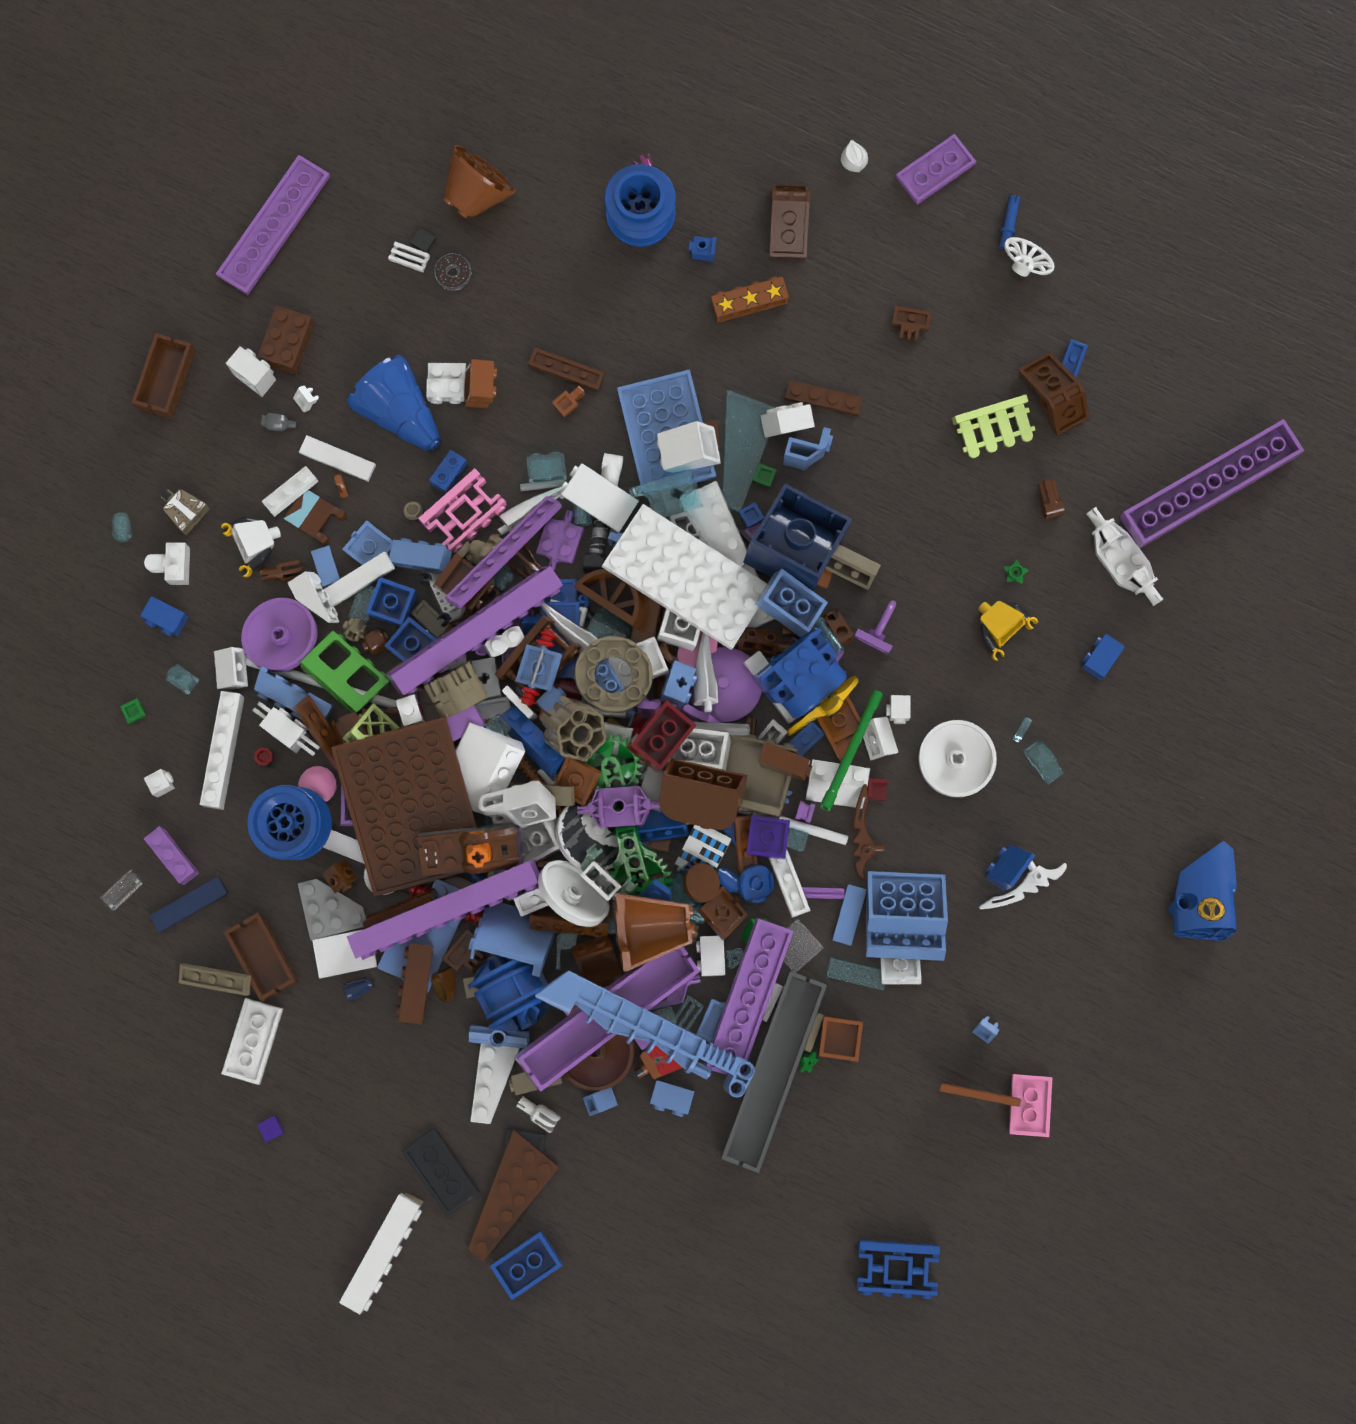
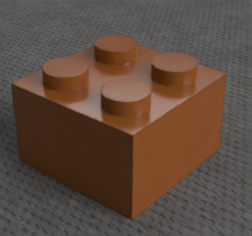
(479, 383)
(840, 1039)

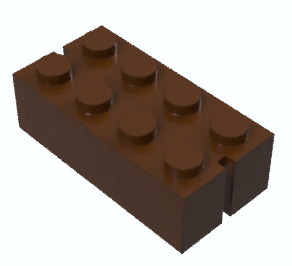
(163, 376)
(261, 956)

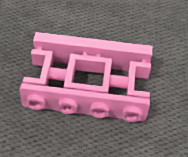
(452, 501)

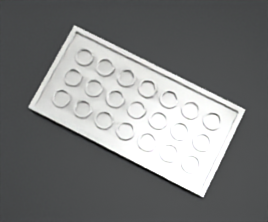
(686, 576)

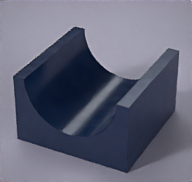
(797, 537)

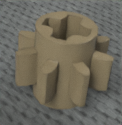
(354, 629)

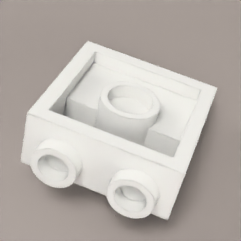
(446, 382)

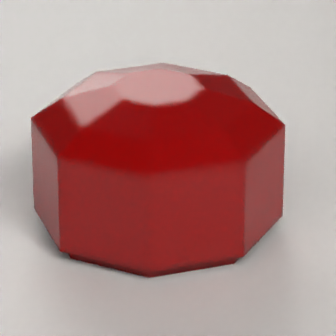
(264, 757)

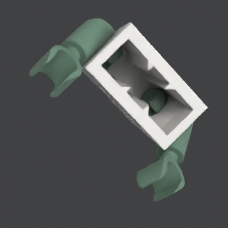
(601, 879)

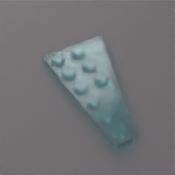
(743, 446)

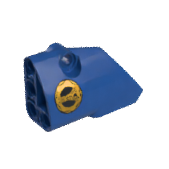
(1206, 897)

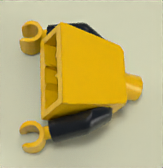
(1001, 623)

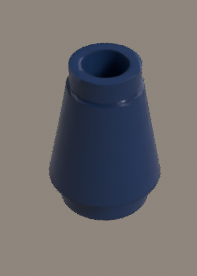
(356, 988)

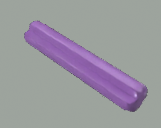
(823, 893)

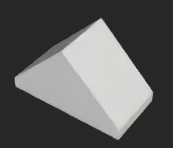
(774, 732)

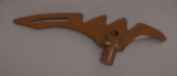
(866, 847)

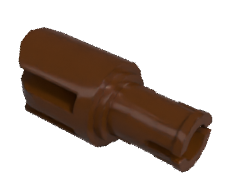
(279, 571)

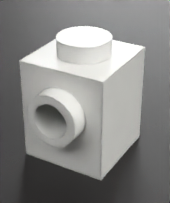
(898, 709)
(159, 782)

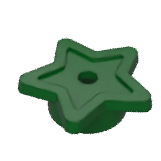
(1020, 572)
(808, 1061)

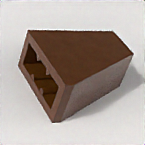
(784, 762)

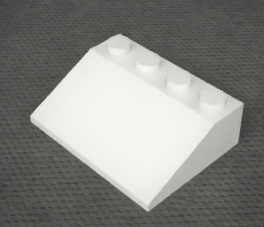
(487, 762)

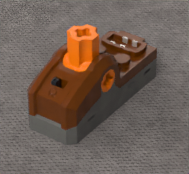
(469, 849)

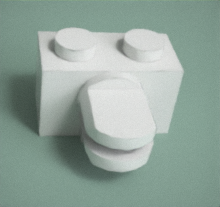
(173, 563)

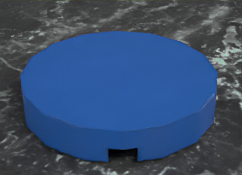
(755, 883)

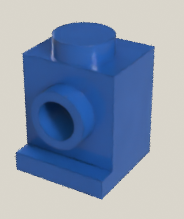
(706, 253)

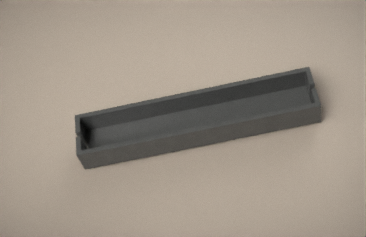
(773, 1072)

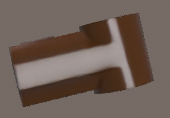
(1051, 504)

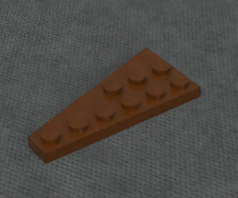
(516, 1184)

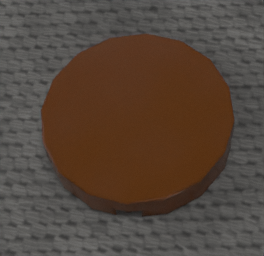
(701, 882)

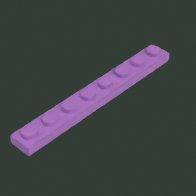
(503, 552)

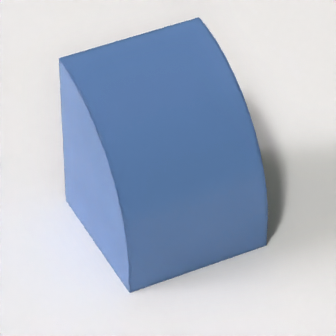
(600, 1101)

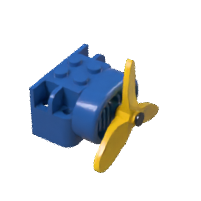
(806, 678)

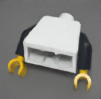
(253, 541)

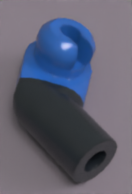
(584, 602)

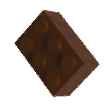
(286, 339)

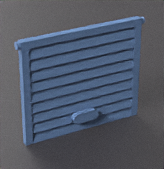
(394, 960)

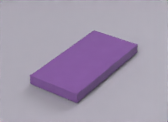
(935, 169)

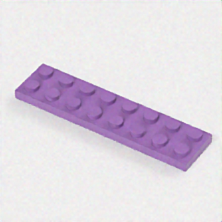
(273, 225)
(751, 990)

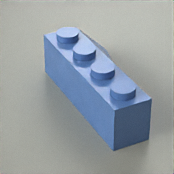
(286, 694)

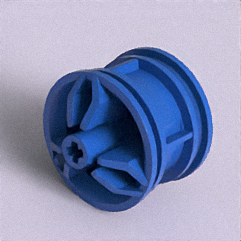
(508, 993)

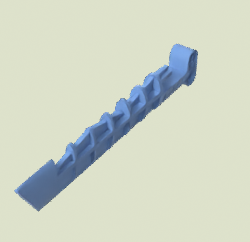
(633, 1021)

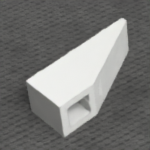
(310, 593)

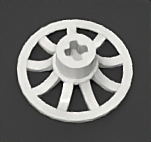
(1024, 263)

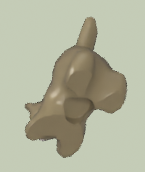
(480, 549)

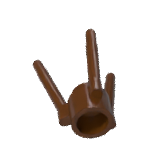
(529, 567)

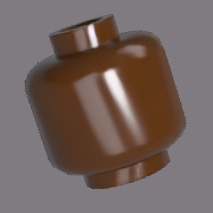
(375, 641)

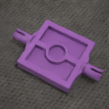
(560, 540)

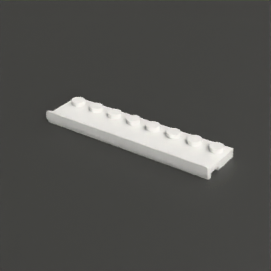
(723, 535)

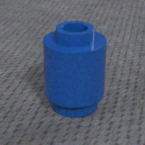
(728, 880)

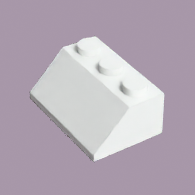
(850, 789)

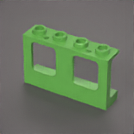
(336, 680)

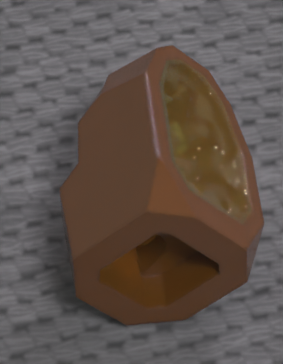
(444, 984)

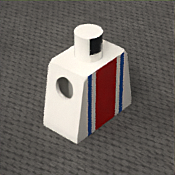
(410, 710)

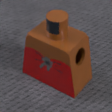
(655, 1064)

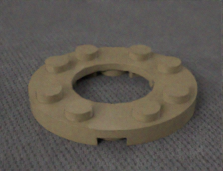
(619, 648)

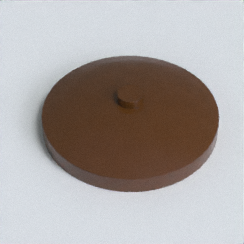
(604, 1066)

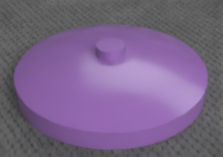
(279, 634)
(736, 688)

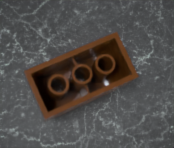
(701, 794)

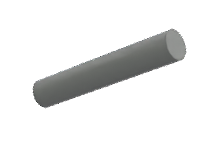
(542, 485)

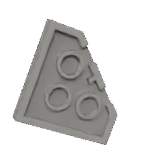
(328, 912)

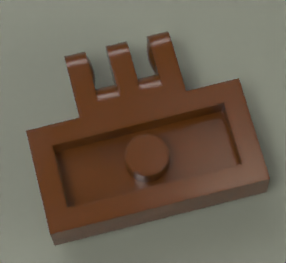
(911, 321)
(461, 955)

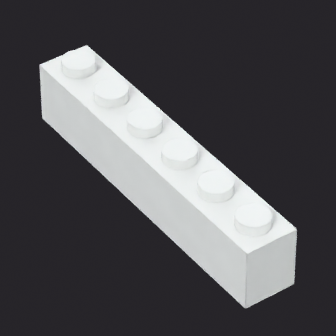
(222, 750)
(380, 1254)

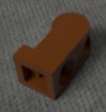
(839, 627)

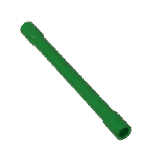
(831, 793)

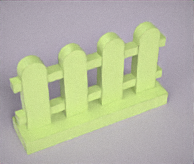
(1003, 423)

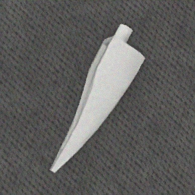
(516, 514)
(569, 630)
(705, 686)

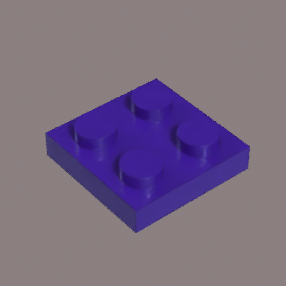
(768, 837)

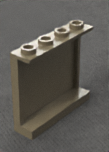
(764, 788)

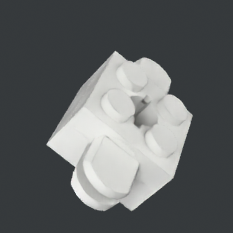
(281, 726)

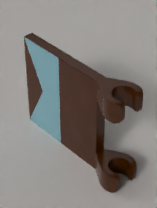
(311, 513)

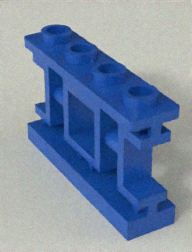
(898, 1253)

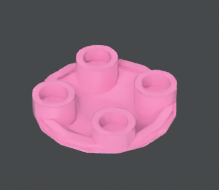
(320, 781)

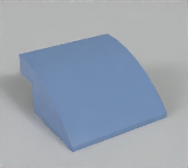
(906, 915)

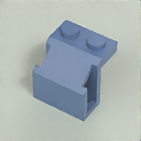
(813, 451)

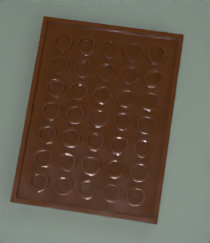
(400, 788)

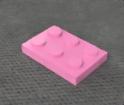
(1034, 1112)

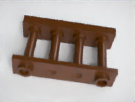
(508, 668)

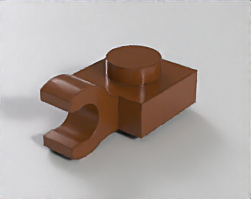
(567, 402)

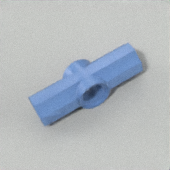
(483, 1035)

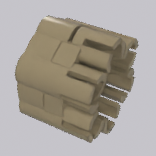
(456, 690)
(562, 724)

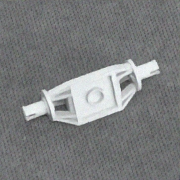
(1123, 557)

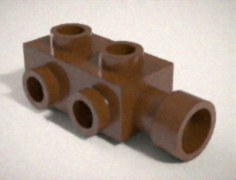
(760, 641)

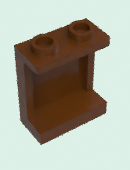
(454, 573)
(597, 961)

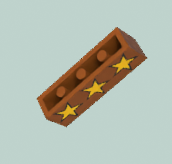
(749, 299)

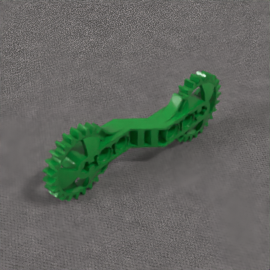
(627, 772)

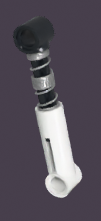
(594, 558)

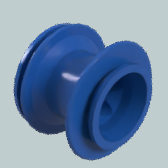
(643, 226)
(268, 817)

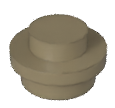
(413, 510)

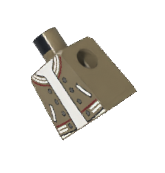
(184, 509)

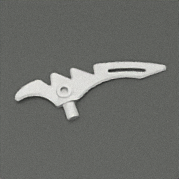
(1036, 876)

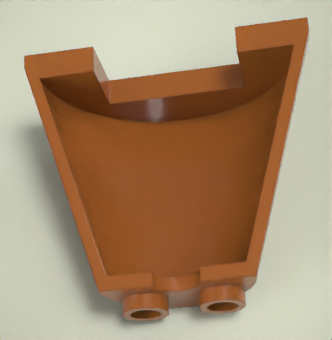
(650, 928)

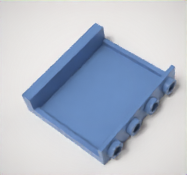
(508, 935)

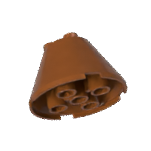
(474, 184)

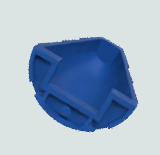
(396, 403)

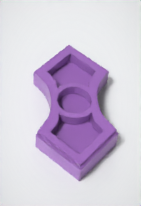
(696, 715)

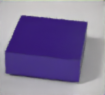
(270, 1128)

